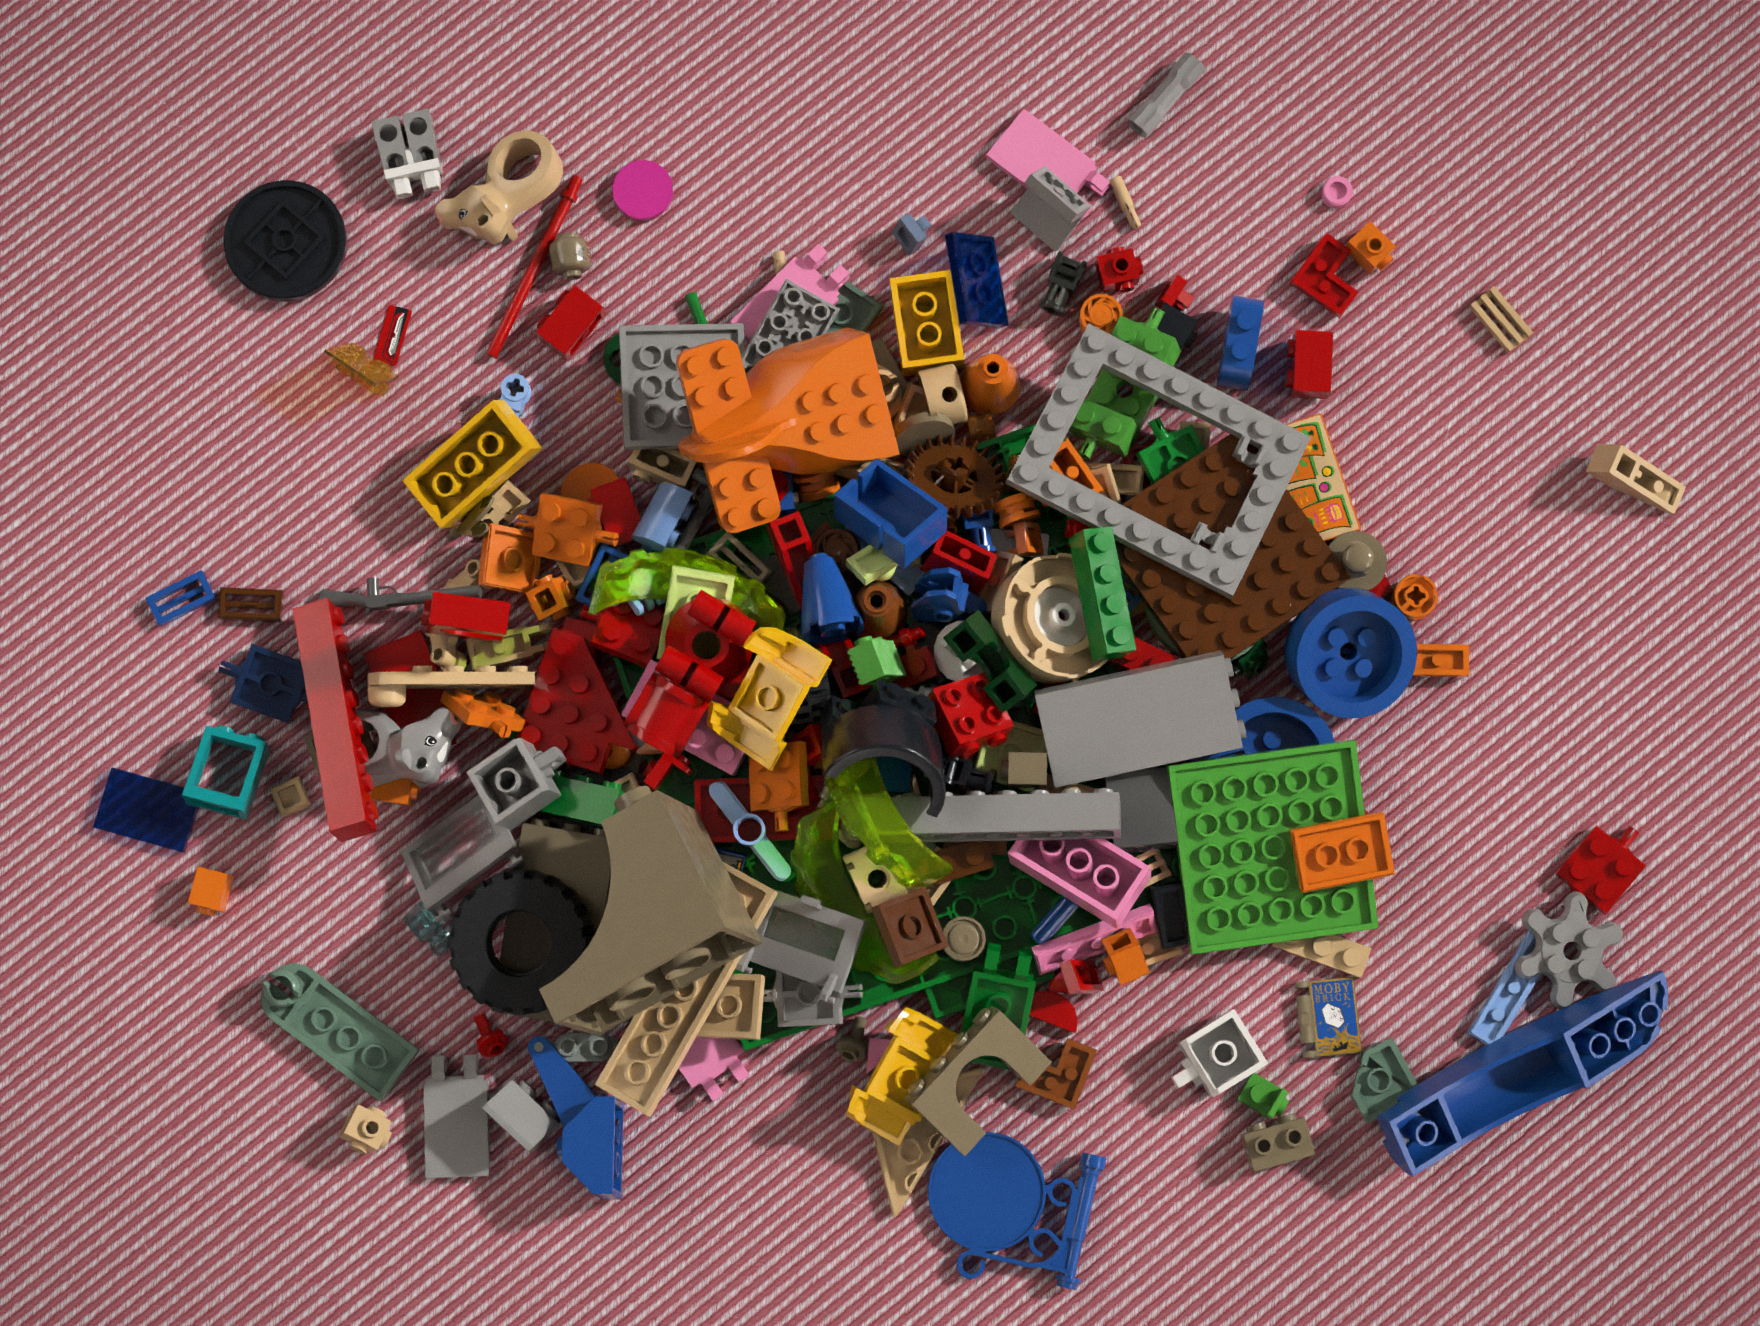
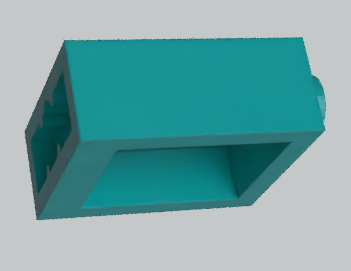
(217, 801)

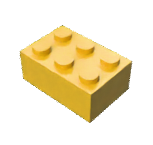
(926, 321)

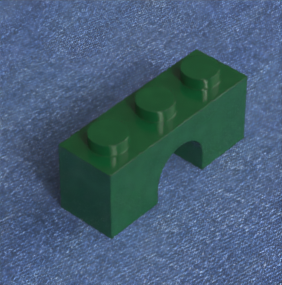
(979, 642)

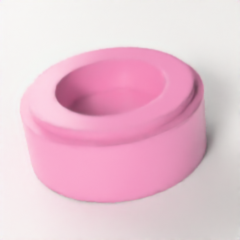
(1336, 192)

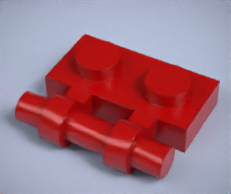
(918, 663)

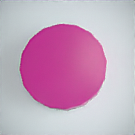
(642, 190)

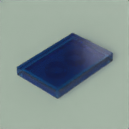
(976, 280)
(145, 810)

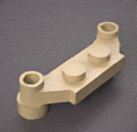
(443, 646)

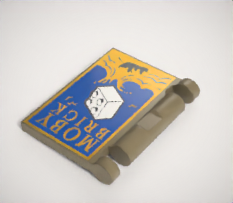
(1329, 1017)

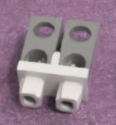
(412, 162)

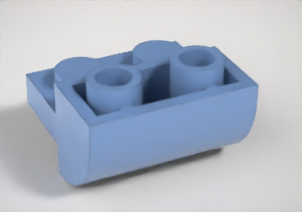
(663, 517)

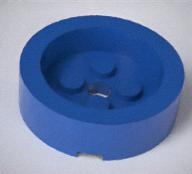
(1373, 672)
(1281, 724)

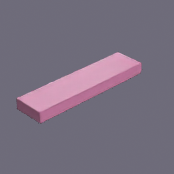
(1087, 941)

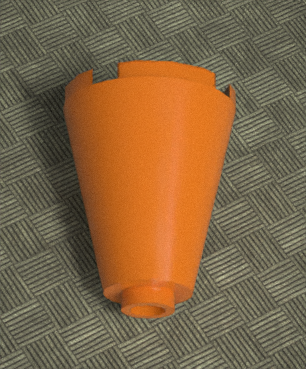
(990, 384)

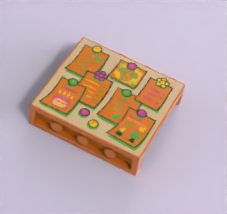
(1319, 483)

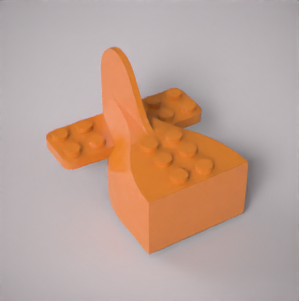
(793, 412)

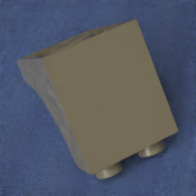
(664, 921)

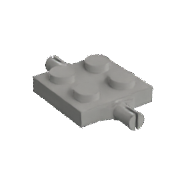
(798, 1003)

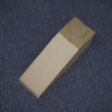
(1635, 477)

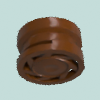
(839, 545)

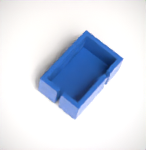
(890, 513)

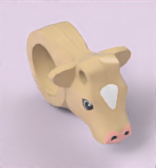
(489, 208)

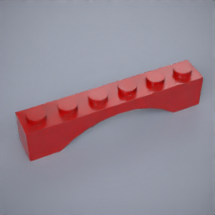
(793, 550)

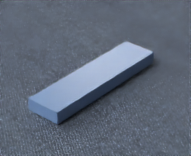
(1504, 999)

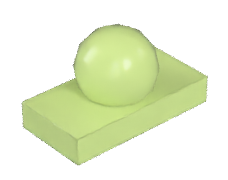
(871, 565)

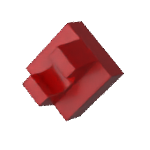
(1175, 295)

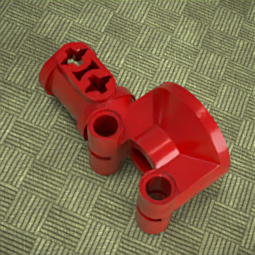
(678, 694)

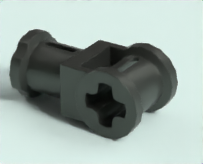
(1063, 278)

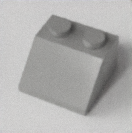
(522, 1114)

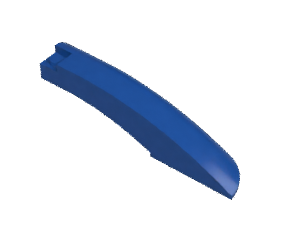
(1523, 1071)

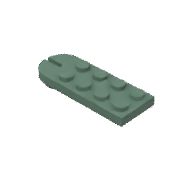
(337, 1028)

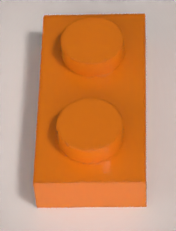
(1442, 660)

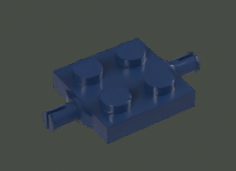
(267, 683)

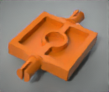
(567, 529)
(483, 711)
(783, 786)

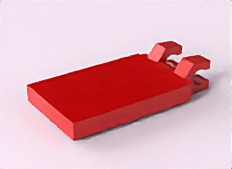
(401, 657)

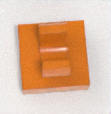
(1027, 539)

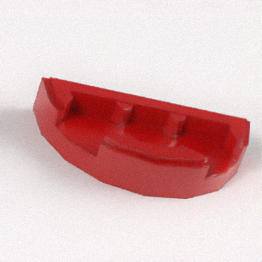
(1054, 1009)

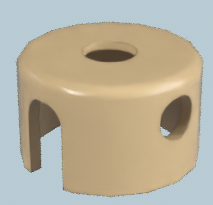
(942, 378)

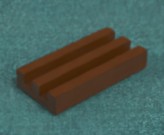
(277, 606)

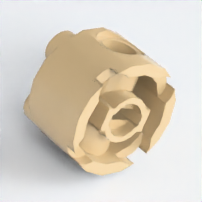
(871, 893)

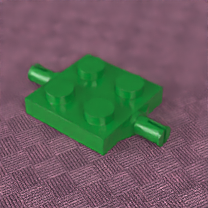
(1168, 450)

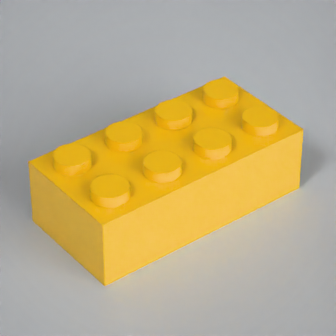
(472, 463)

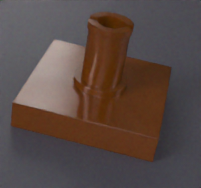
(909, 927)

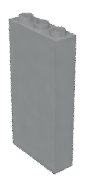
(1140, 718)

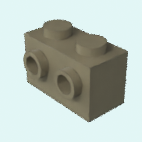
(1277, 1143)

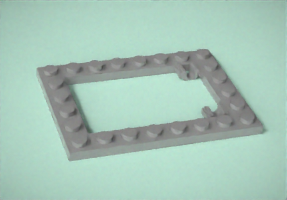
(1230, 551)

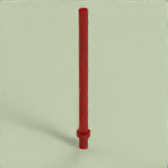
(568, 197)

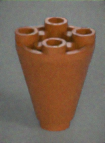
(887, 618)

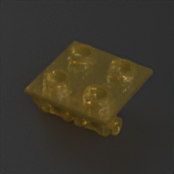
(354, 362)

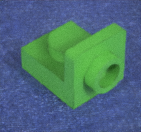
(1263, 1096)

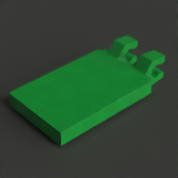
(1004, 989)

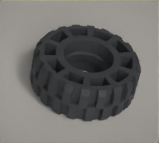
(486, 907)

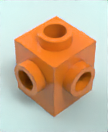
(552, 597)

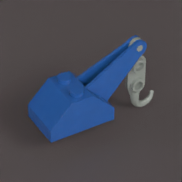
(591, 1123)

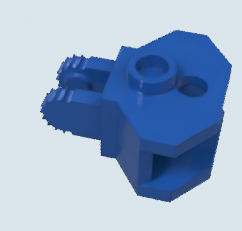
(945, 598)

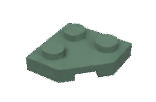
(1380, 1079)

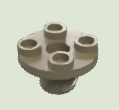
(1361, 558)

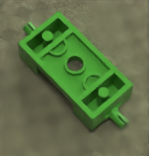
(1117, 421)

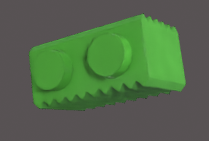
(876, 660)

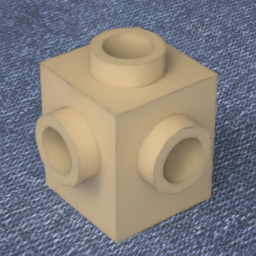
(355, 1130)

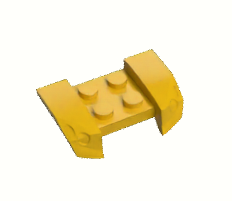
(768, 694)
(906, 1059)

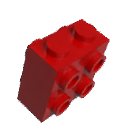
(968, 716)

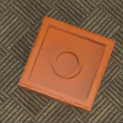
(508, 559)

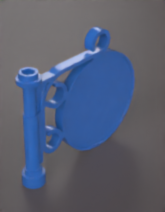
(998, 1197)

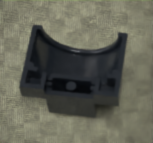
(885, 724)

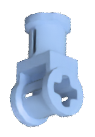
(518, 401)

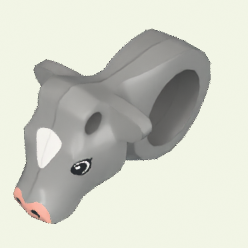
(410, 752)

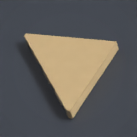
(906, 1163)

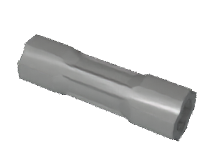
(1151, 111)

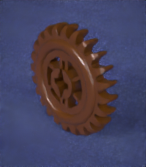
(952, 467)

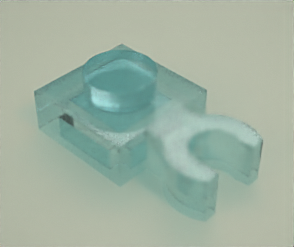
(426, 928)

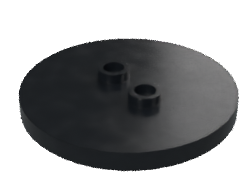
(285, 240)

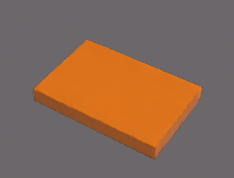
(1342, 851)

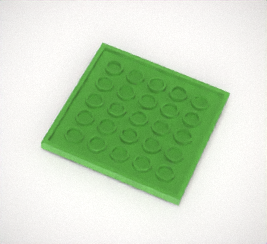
(1239, 849)

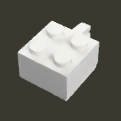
(1219, 1055)

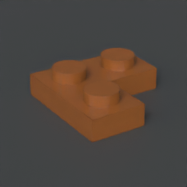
(1067, 1079)

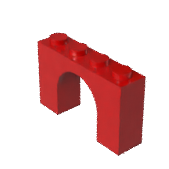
(466, 617)

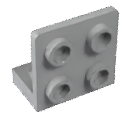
(1050, 208)

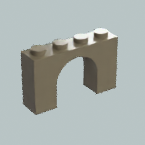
(935, 1094)

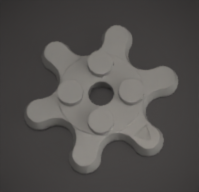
(1548, 953)

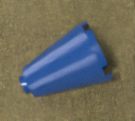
(827, 603)

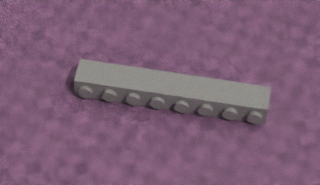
(1014, 816)

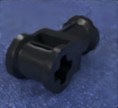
(961, 776)

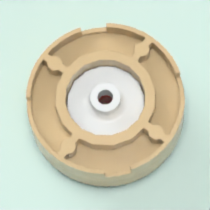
(1043, 620)

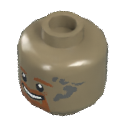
(569, 256)

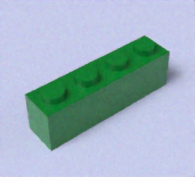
(1102, 593)
(583, 800)

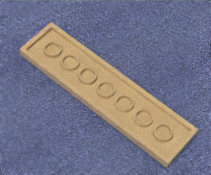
(664, 1032)

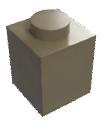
(1025, 770)

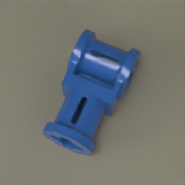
(980, 524)

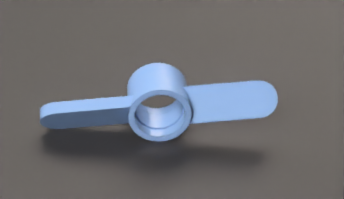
(762, 845)

